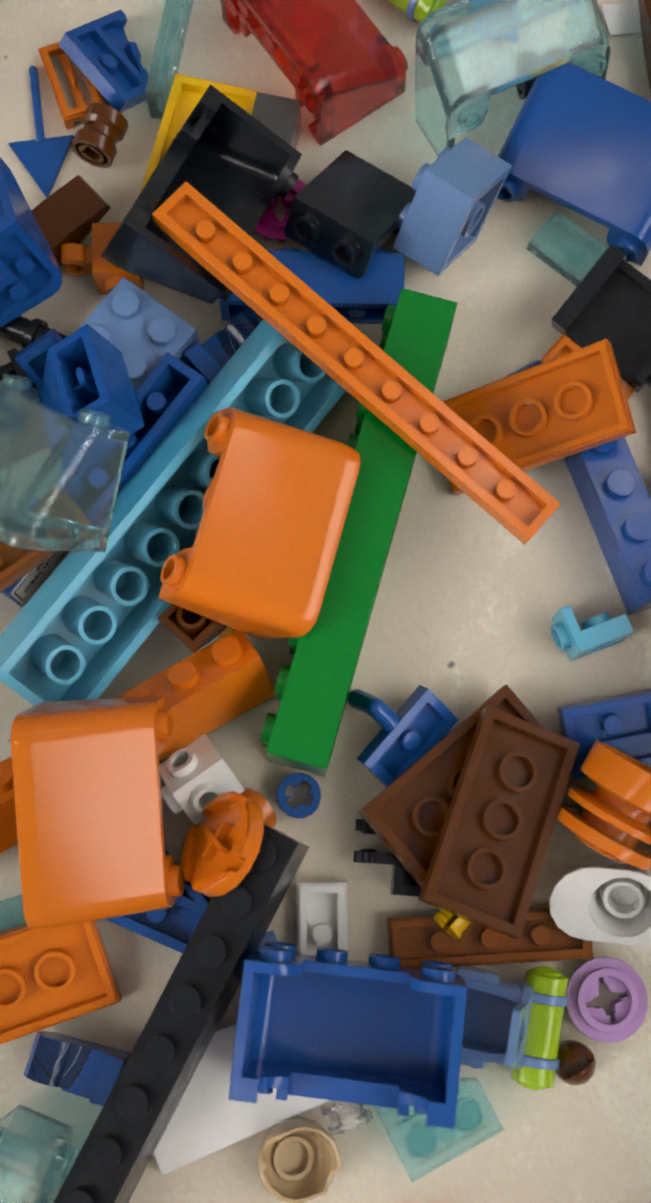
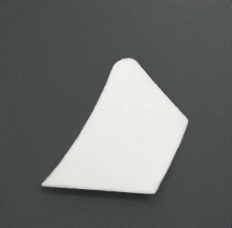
(622, 17)

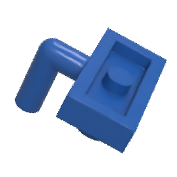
(404, 734)

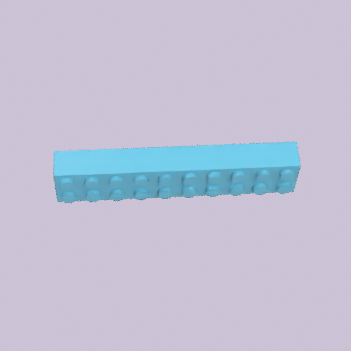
(107, 603)

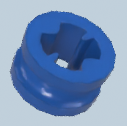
(295, 781)

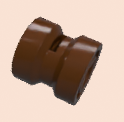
(100, 133)

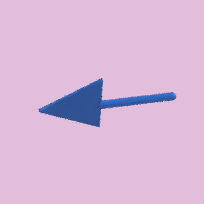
(44, 155)

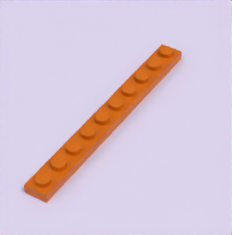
(355, 363)

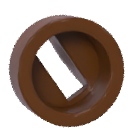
(569, 1053)

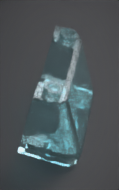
(56, 472)

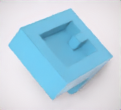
(596, 635)

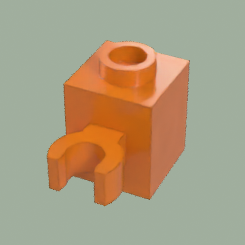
(83, 259)

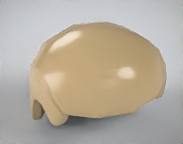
(298, 1160)

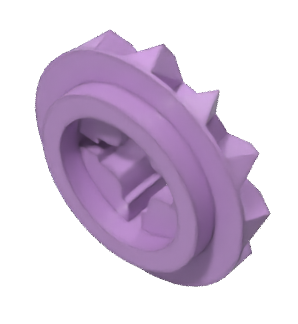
(626, 1012)

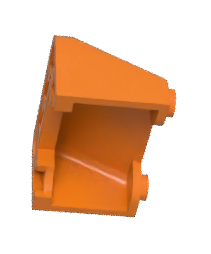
(265, 527)
(92, 810)

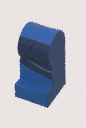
(217, 350)
(75, 1065)

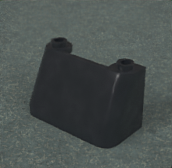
(226, 160)

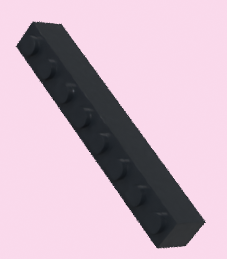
(181, 1028)

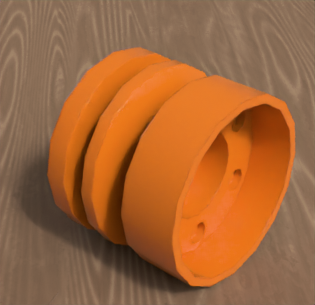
(618, 808)

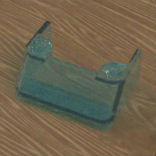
(492, 45)

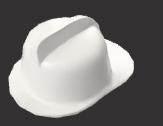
(604, 904)

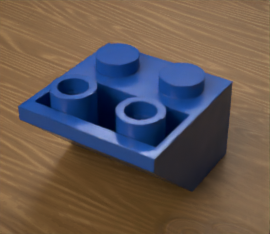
(91, 375)

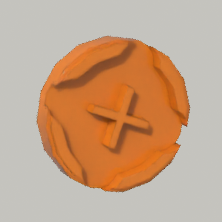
(224, 844)

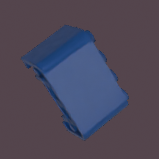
(350, 1031)

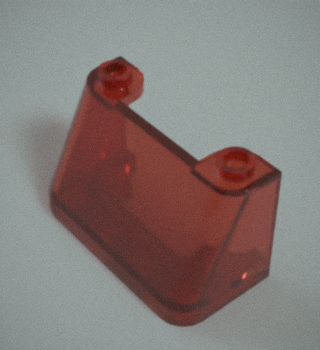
(327, 53)

